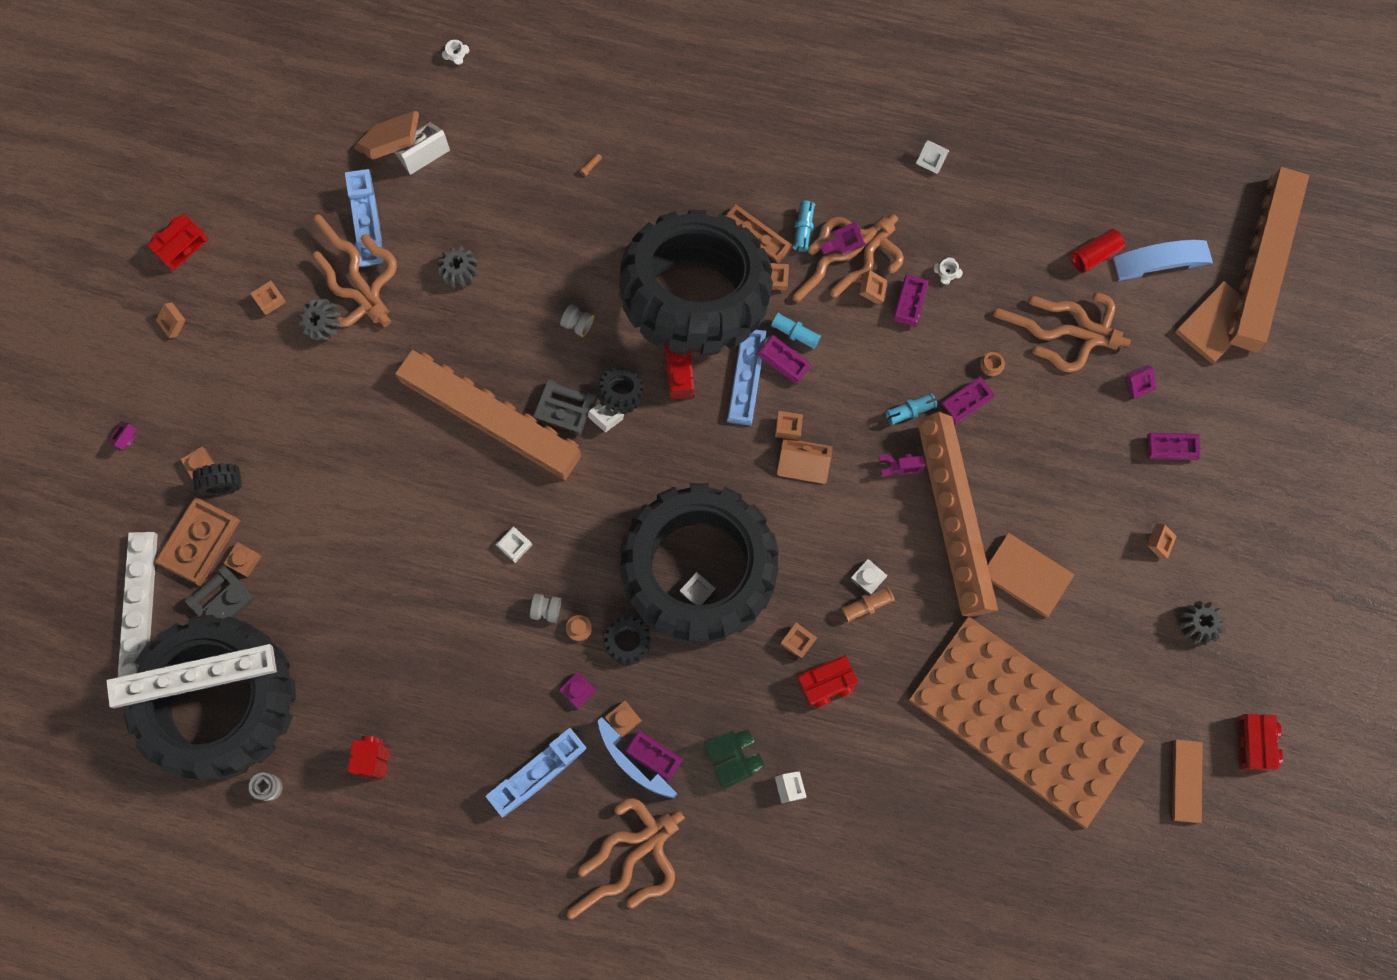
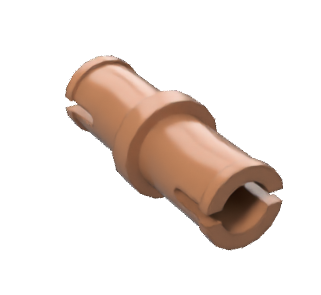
(868, 604)

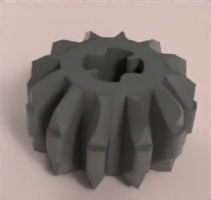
(450, 261)
(320, 319)
(1210, 629)

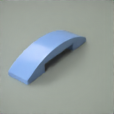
(364, 214)
(1162, 256)
(610, 739)
(536, 773)

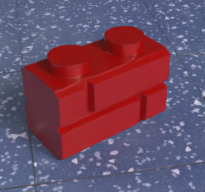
(177, 241)
(679, 375)
(827, 681)
(1259, 742)
(369, 758)

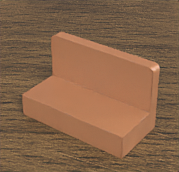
(804, 461)

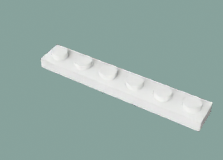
(137, 599)
(191, 676)

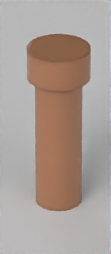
(585, 170)

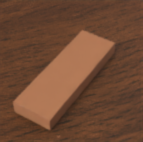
(774, 245)
(1187, 781)

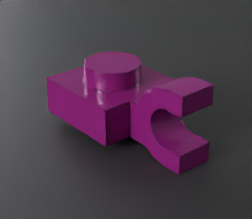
(847, 240)
(905, 465)

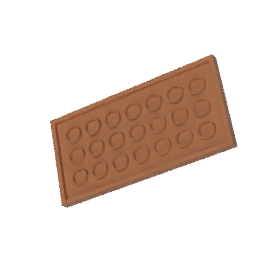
(1027, 722)

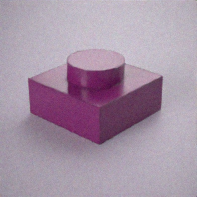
(1141, 381)
(122, 435)
(578, 690)

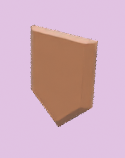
(389, 136)

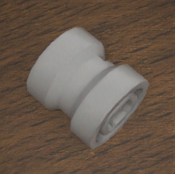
(577, 320)
(545, 607)
(270, 788)

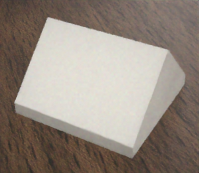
(428, 146)

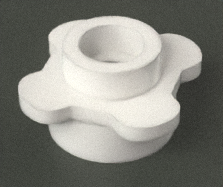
(453, 46)
(950, 264)

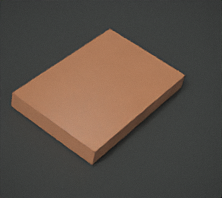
(1209, 325)
(197, 541)
(1028, 575)

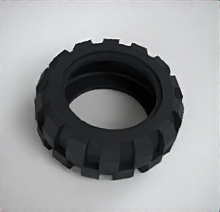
(704, 242)
(699, 506)
(245, 744)

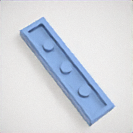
(746, 379)

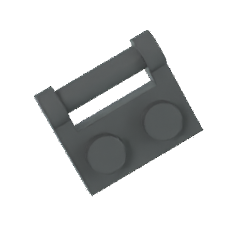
(563, 414)
(228, 602)

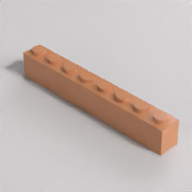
(1269, 259)
(489, 414)
(957, 515)

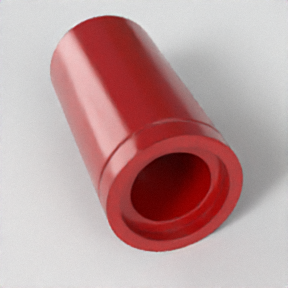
(1097, 250)

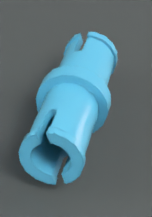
(804, 226)
(796, 330)
(911, 409)

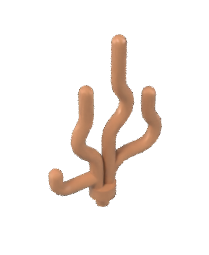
(873, 236)
(370, 301)
(1095, 333)
(654, 835)

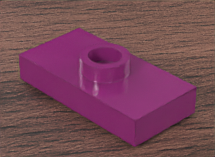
(910, 300)
(784, 359)
(967, 400)
(1173, 446)
(653, 755)

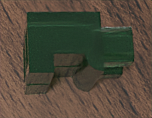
(738, 768)

